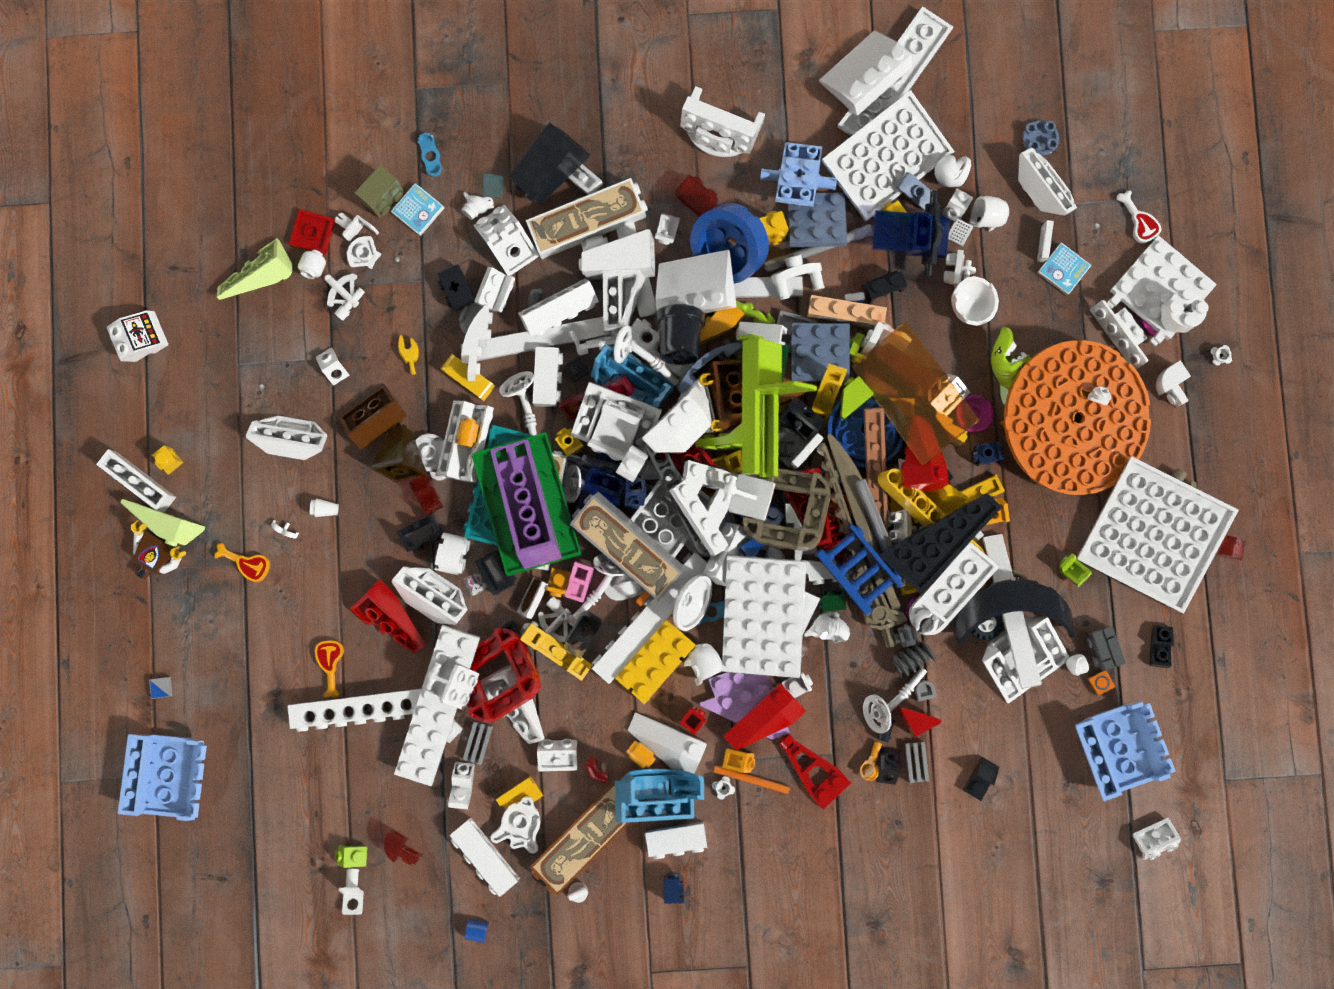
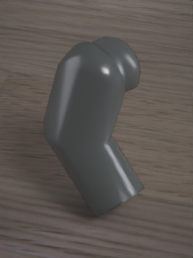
(534, 296)

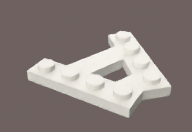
(704, 520)

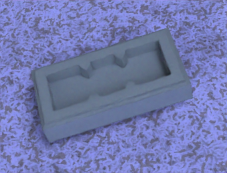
(914, 190)

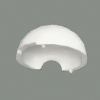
(975, 301)

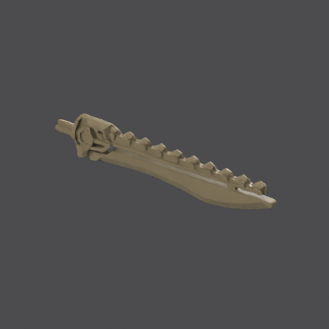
(881, 615)

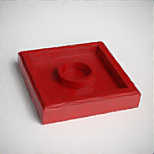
(312, 231)

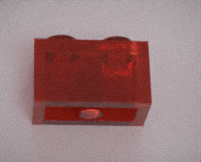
(696, 196)

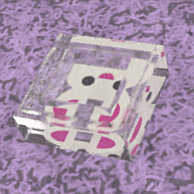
(475, 583)

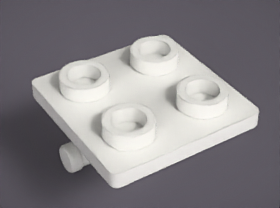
(750, 496)
(458, 686)

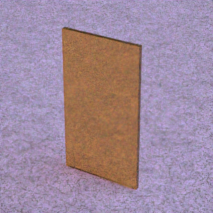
(915, 393)

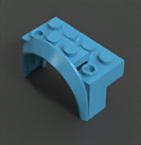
(654, 384)
(655, 785)

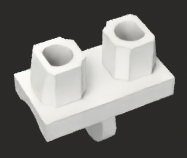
(957, 260)
(902, 525)

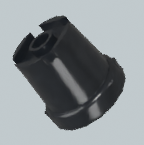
(679, 332)

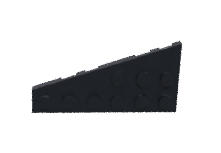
(932, 549)

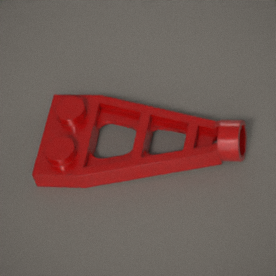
(828, 789)

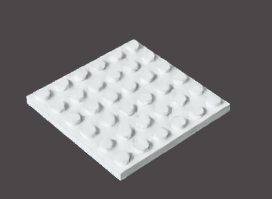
(1157, 534)

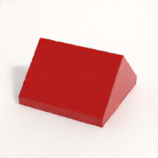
(917, 722)

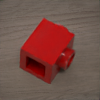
(693, 719)

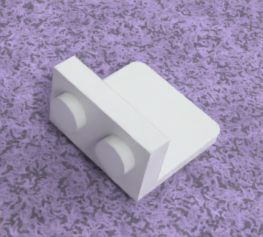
(875, 336)

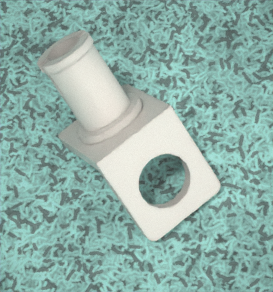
(353, 227)
(352, 891)

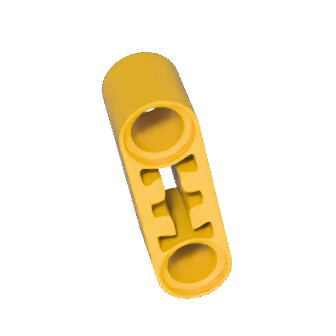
(458, 371)

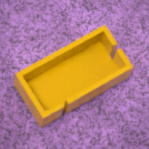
(655, 661)

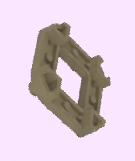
(815, 516)

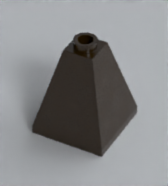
(399, 456)

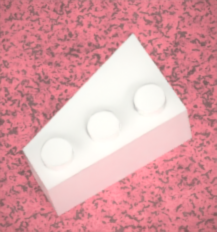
(620, 298)

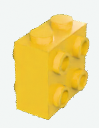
(775, 227)

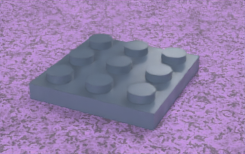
(818, 225)
(815, 347)

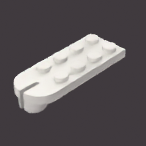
(951, 590)

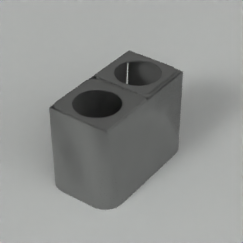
(587, 618)

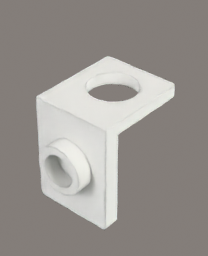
(329, 362)

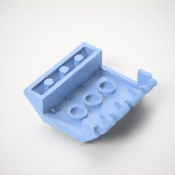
(1124, 748)
(162, 776)

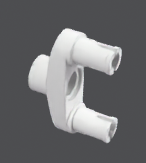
(794, 268)

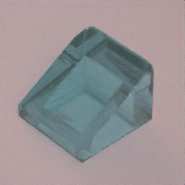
(493, 186)

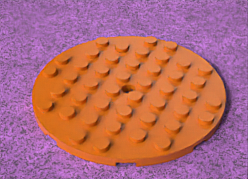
(1042, 411)

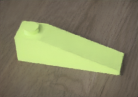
(267, 269)
(165, 525)

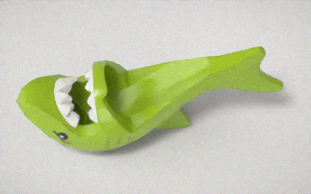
(1003, 363)

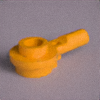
(869, 769)

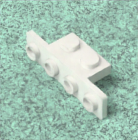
(1122, 331)

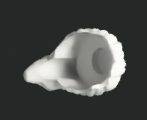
(829, 626)

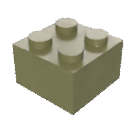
(380, 191)

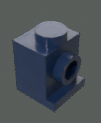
(995, 453)
(634, 498)
(673, 888)

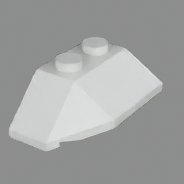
(1044, 184)
(681, 424)
(287, 437)
(430, 594)

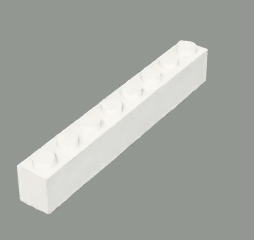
(644, 624)

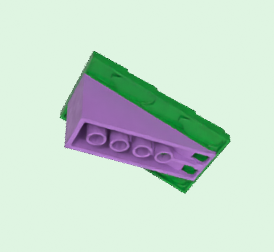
(526, 504)

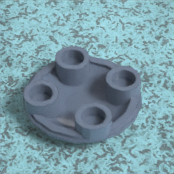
(1041, 137)

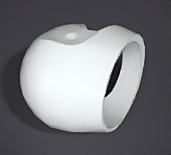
(949, 173)

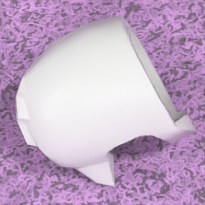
(992, 210)
(704, 661)

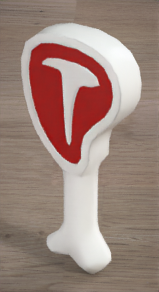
(1145, 225)

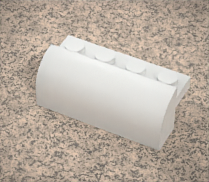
(457, 459)

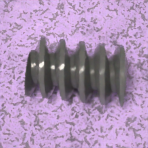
(913, 658)

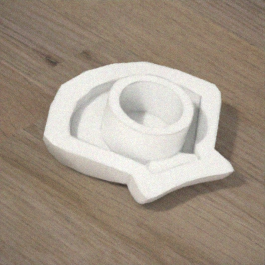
(362, 252)

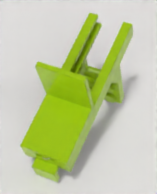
(760, 392)

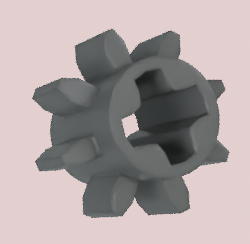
(906, 636)

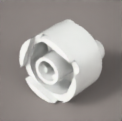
(1183, 311)
(451, 554)

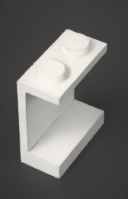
(615, 430)

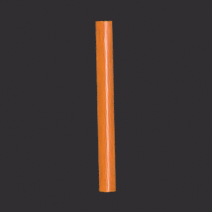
(751, 779)

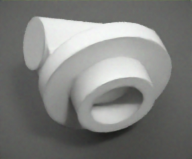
(1100, 395)
(577, 892)

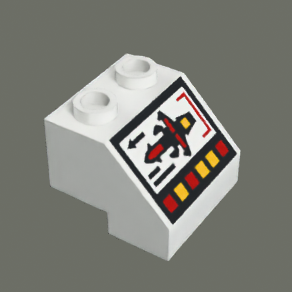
(137, 336)

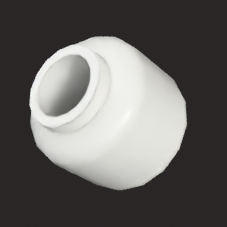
(311, 264)

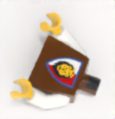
(153, 552)

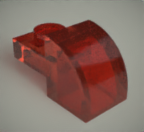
(426, 494)
(1232, 548)
(396, 847)

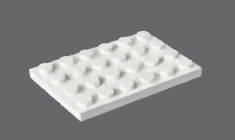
(883, 151)
(764, 616)

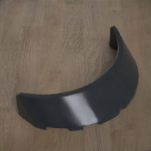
(1012, 597)

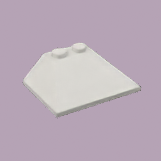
(592, 409)
(1047, 652)

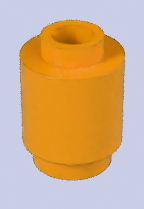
(467, 432)
(640, 754)

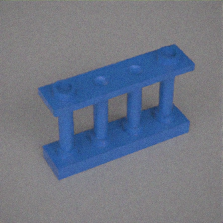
(852, 587)

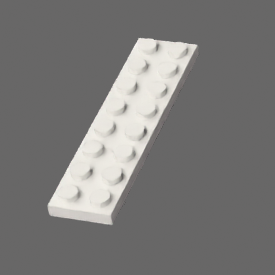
(922, 40)
(432, 718)

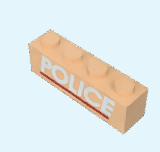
(845, 312)

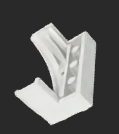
(728, 125)

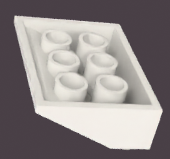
(867, 71)
(698, 282)
(660, 518)

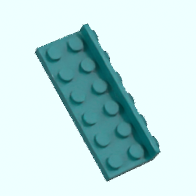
(479, 523)

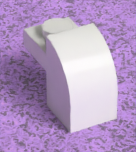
(1168, 382)
(632, 463)

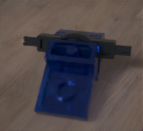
(917, 233)
(602, 478)

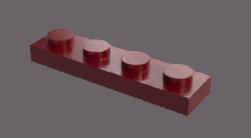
(572, 405)

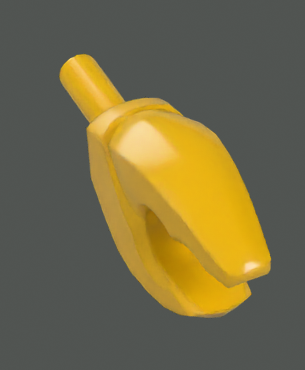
(409, 355)

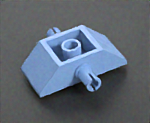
(799, 175)

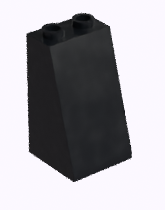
(548, 164)

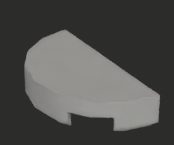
(467, 315)

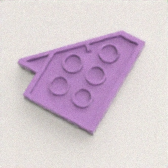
(738, 694)

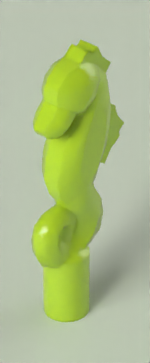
(758, 316)

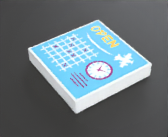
(417, 209)
(1064, 269)

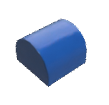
(476, 930)

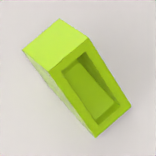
(853, 396)

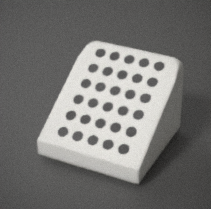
(959, 232)

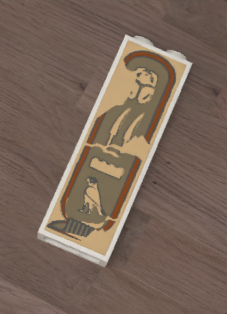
(587, 218)

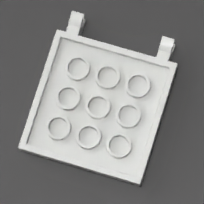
(1153, 280)

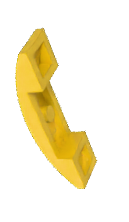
(828, 391)
(555, 651)

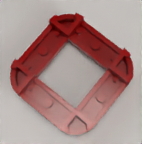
(527, 677)

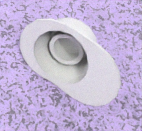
(623, 588)

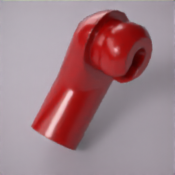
(593, 771)

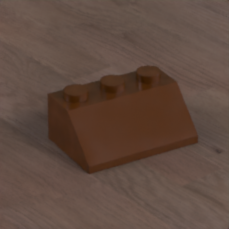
(726, 389)
(372, 417)

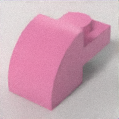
(579, 581)

